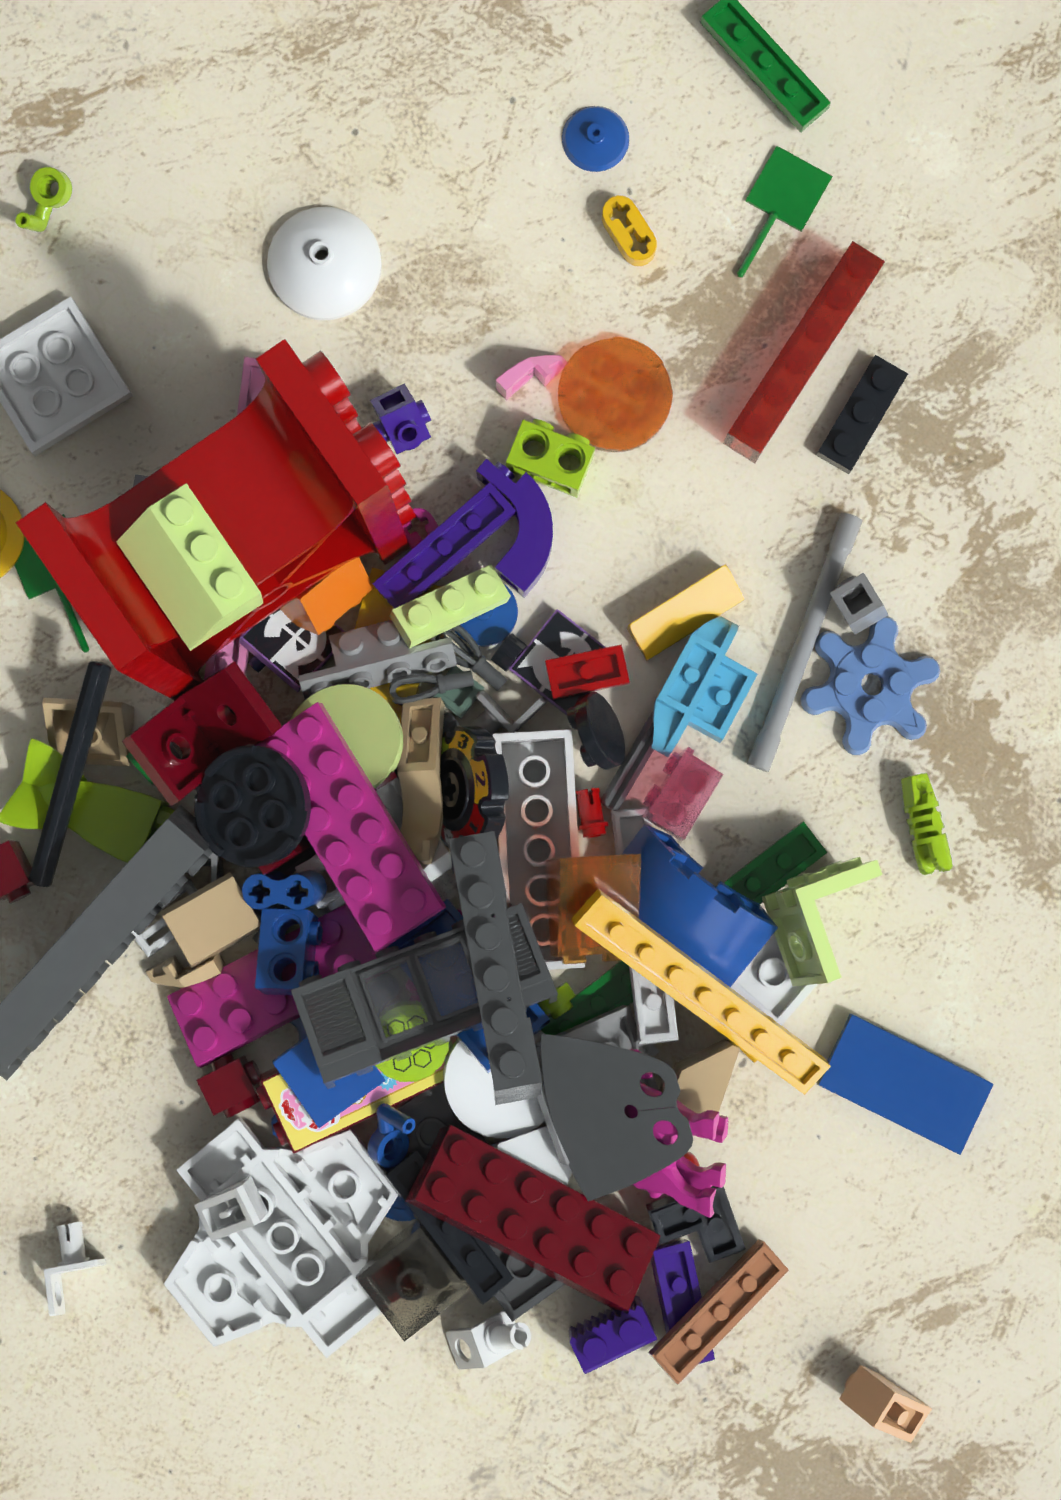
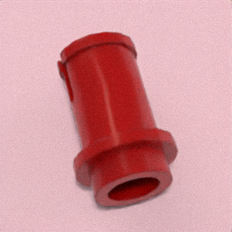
(591, 813)

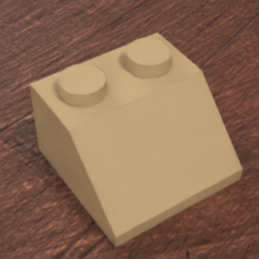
(705, 1076)

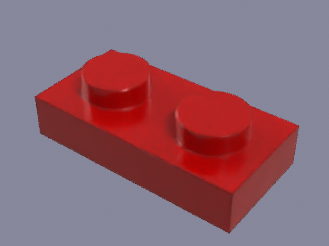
(587, 672)

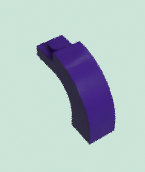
(532, 549)

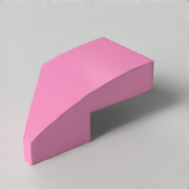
(542, 367)

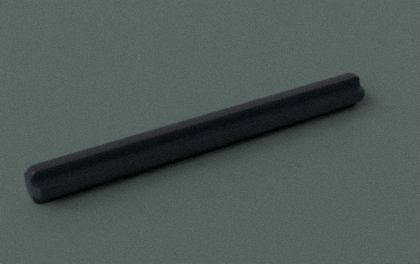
(70, 773)

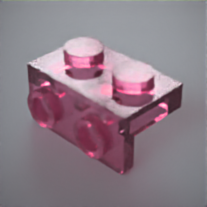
(682, 794)

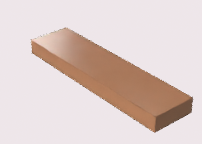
(718, 1311)

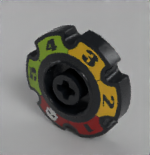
(472, 783)

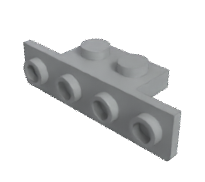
(377, 657)

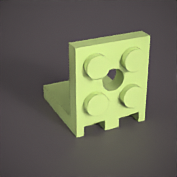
(799, 924)

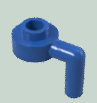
(390, 1141)

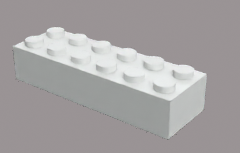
(537, 822)

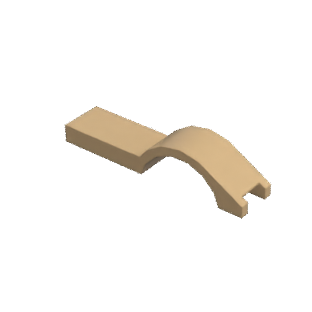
(420, 776)

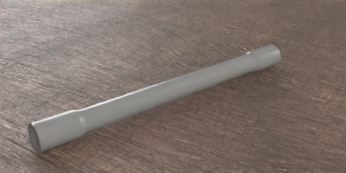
(839, 548)

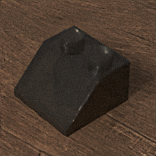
(411, 1281)

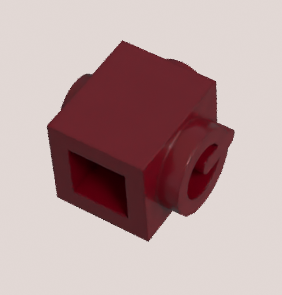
(231, 1085)

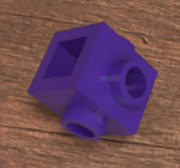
(401, 419)

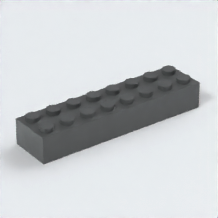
(99, 935)

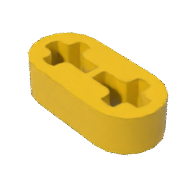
(636, 226)

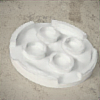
(472, 1098)

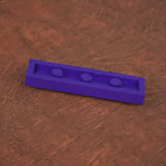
(445, 547)

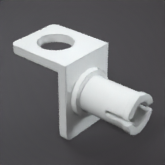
(73, 1259)
(488, 1341)

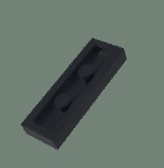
(862, 414)

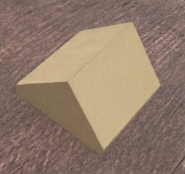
(112, 727)
(210, 920)

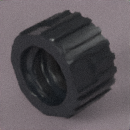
(508, 652)

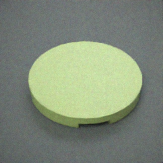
(366, 726)

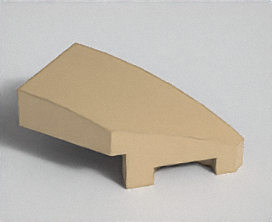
(173, 974)

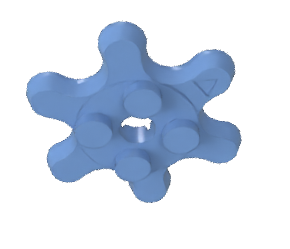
(845, 694)

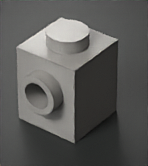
(858, 603)

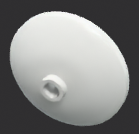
(327, 286)

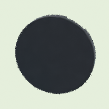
(252, 806)

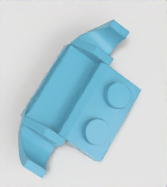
(702, 688)

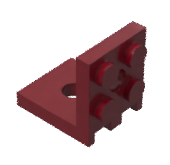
(202, 730)

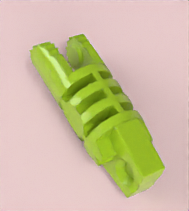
(925, 825)

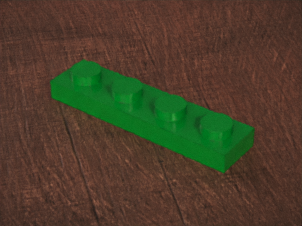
(765, 63)

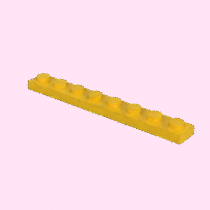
(699, 991)

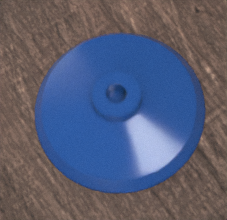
(595, 138)

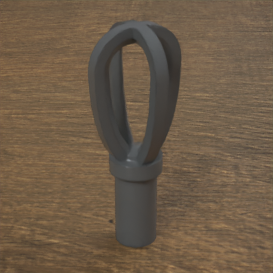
(473, 659)
(442, 684)

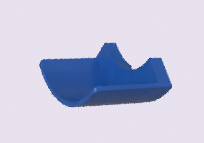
(702, 920)

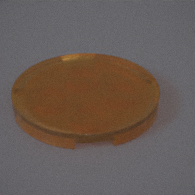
(615, 394)

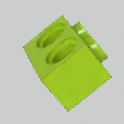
(546, 467)

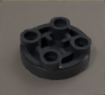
(598, 731)

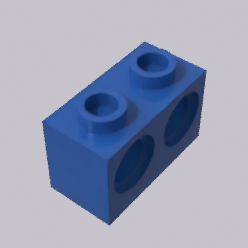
(277, 953)

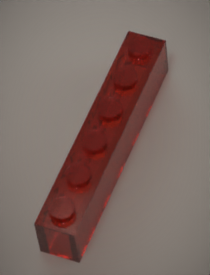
(803, 352)

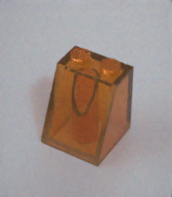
(572, 883)

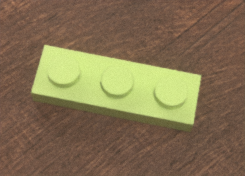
(449, 606)

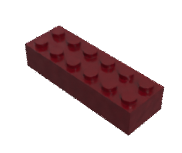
(533, 1218)

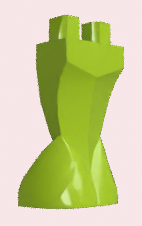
(102, 814)

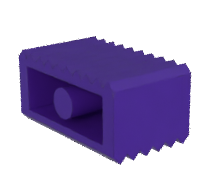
(611, 1335)

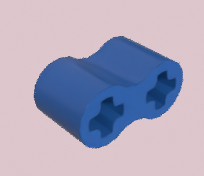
(284, 889)

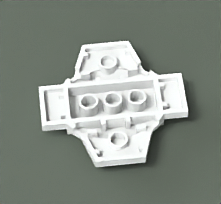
(302, 1254)

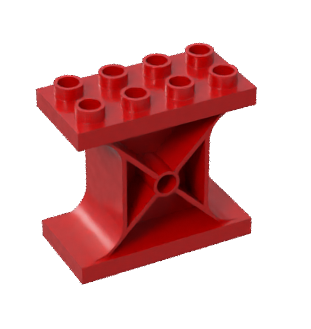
(284, 485)

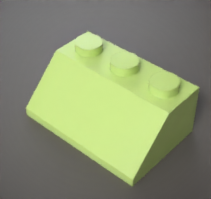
(189, 567)

